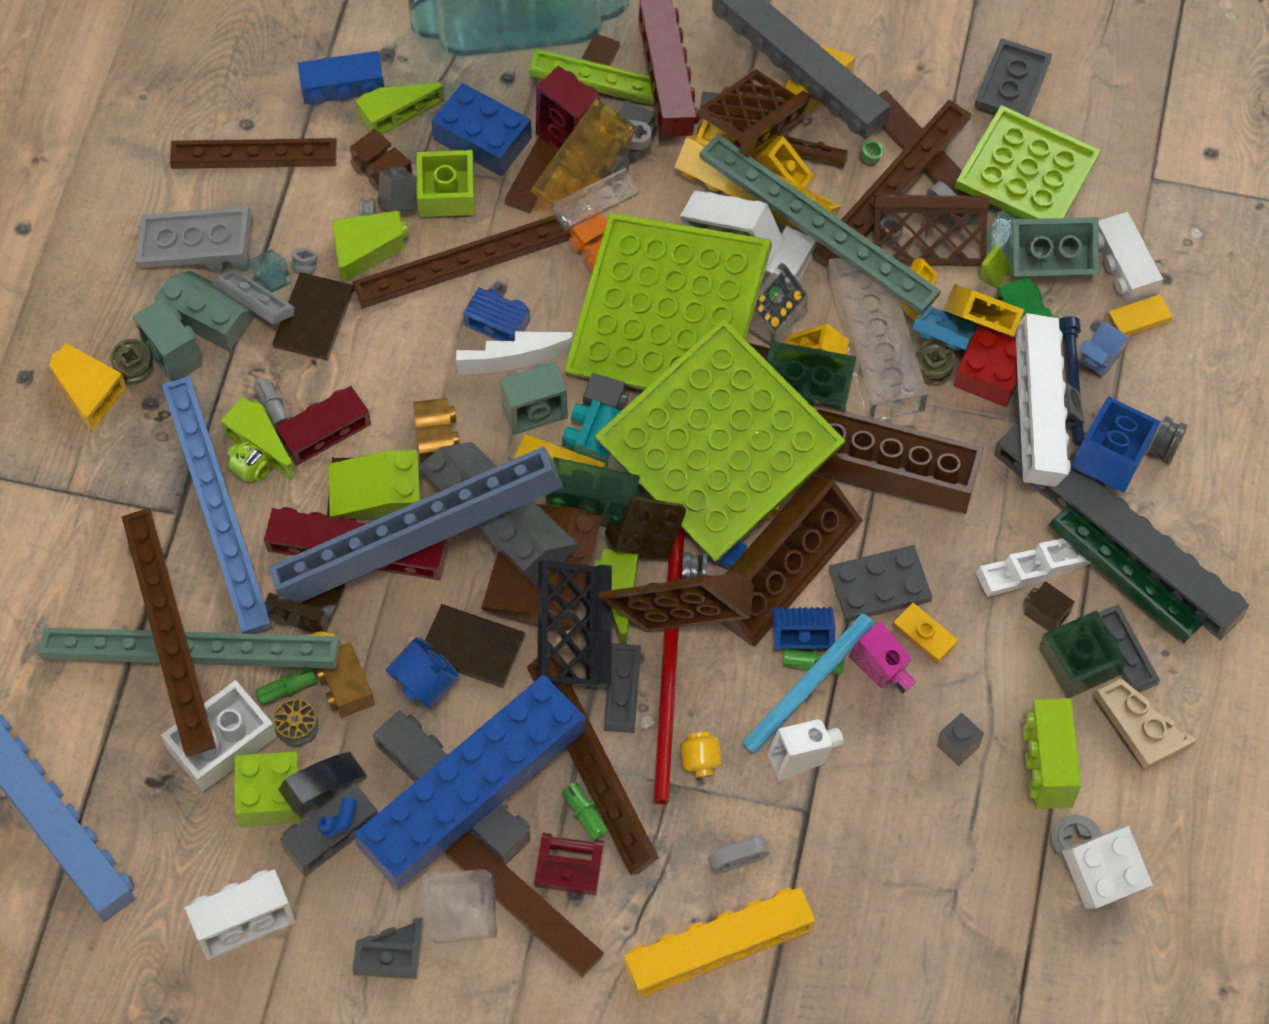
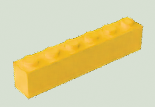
(695, 168)
(719, 941)

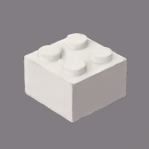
(1107, 867)

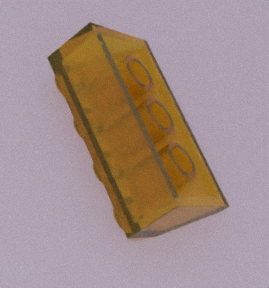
(585, 153)

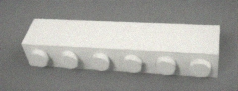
(1041, 400)

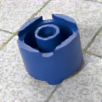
(423, 673)

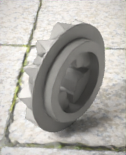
(1064, 830)

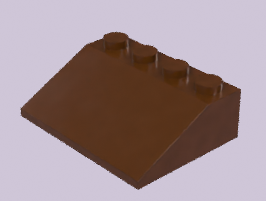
(517, 598)
(684, 601)

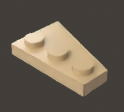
(1142, 727)

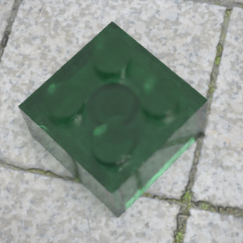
(1082, 654)

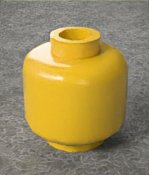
(701, 754)

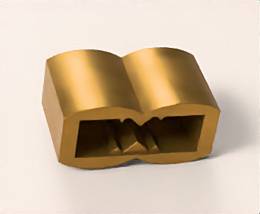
(433, 426)

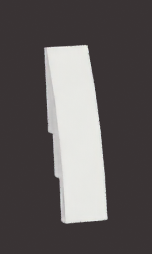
(525, 351)
(1030, 567)

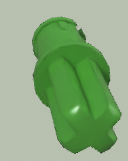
(805, 660)
(285, 685)
(585, 811)

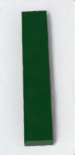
(1126, 574)

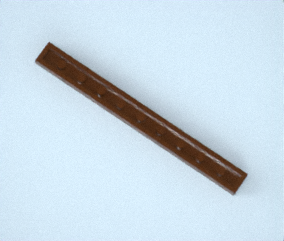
(168, 633)

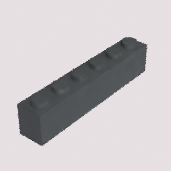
(417, 753)

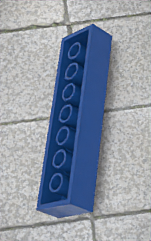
(470, 782)

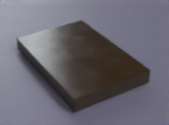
(317, 316)
(475, 644)

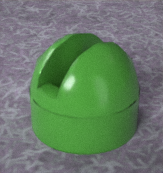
(877, 151)

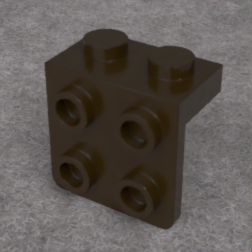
(647, 527)
(310, 615)

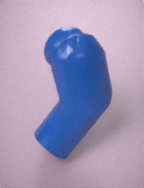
(341, 822)

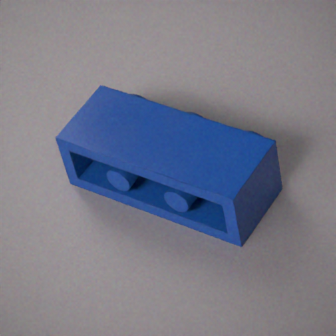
(340, 77)

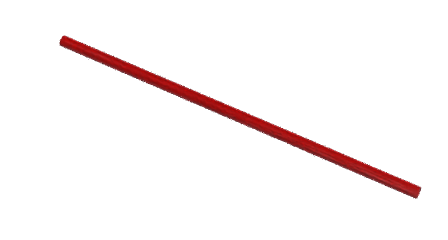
(668, 687)

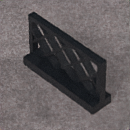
(597, 620)

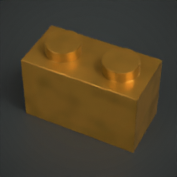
(346, 683)

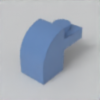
(1103, 348)

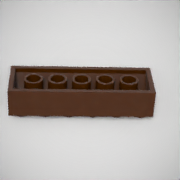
(902, 460)
(793, 552)

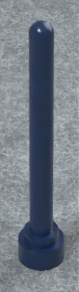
(1070, 329)

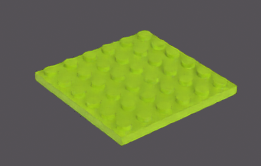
(659, 294)
(720, 439)

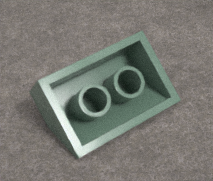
(1053, 247)
(206, 309)

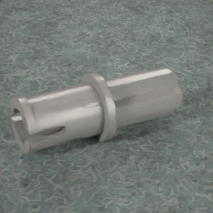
(270, 401)

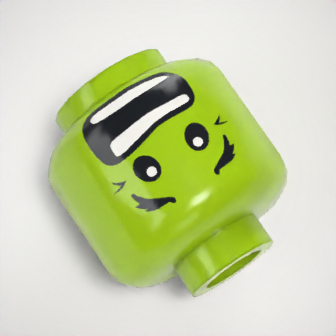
(248, 462)

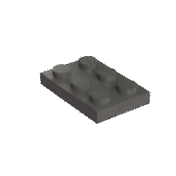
(1013, 78)
(880, 583)

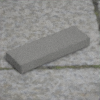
(254, 296)

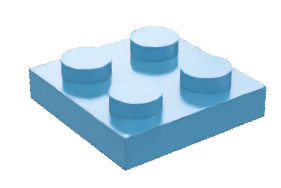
(945, 327)

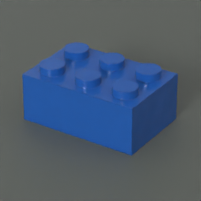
(484, 126)
(1115, 444)

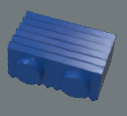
(496, 315)
(803, 628)

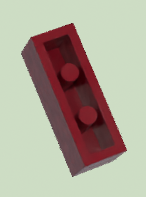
(323, 425)

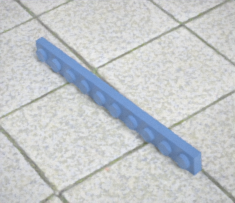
(216, 506)

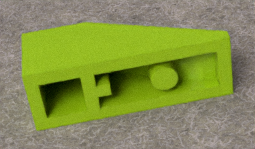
(395, 105)
(250, 422)
(623, 576)

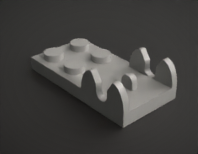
(195, 238)

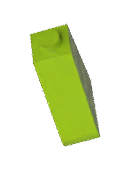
(367, 241)

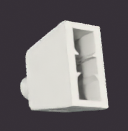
(802, 747)

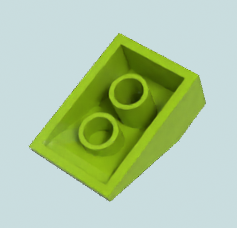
(373, 484)

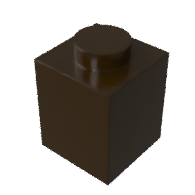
(1048, 606)

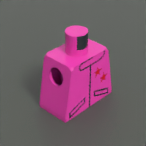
(883, 658)

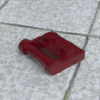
(567, 872)

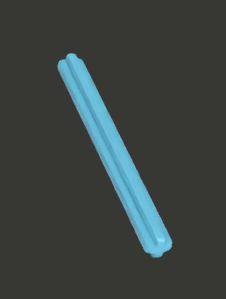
(807, 684)

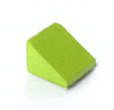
(994, 267)

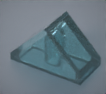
(1000, 232)
(270, 270)

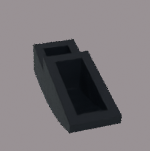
(321, 781)

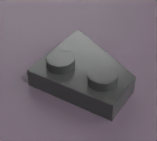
(390, 952)

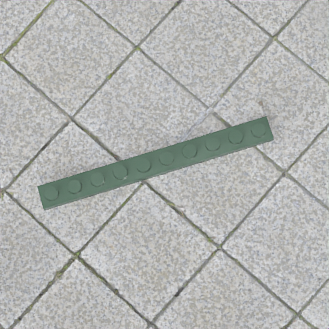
(820, 224)
(205, 647)

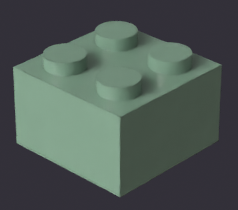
(168, 340)
(534, 397)

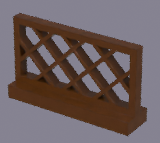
(770, 122)
(933, 204)

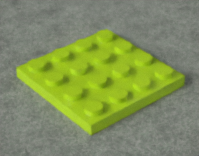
(1027, 167)

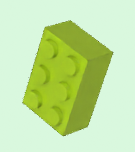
(1052, 753)

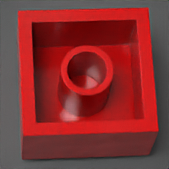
(989, 367)

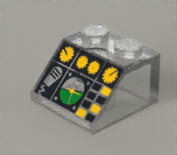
(778, 306)

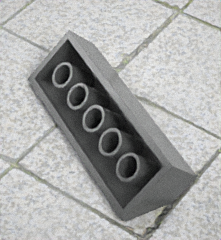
(520, 534)

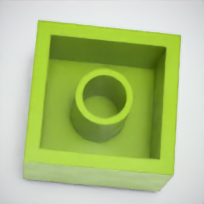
(445, 183)
(257, 786)

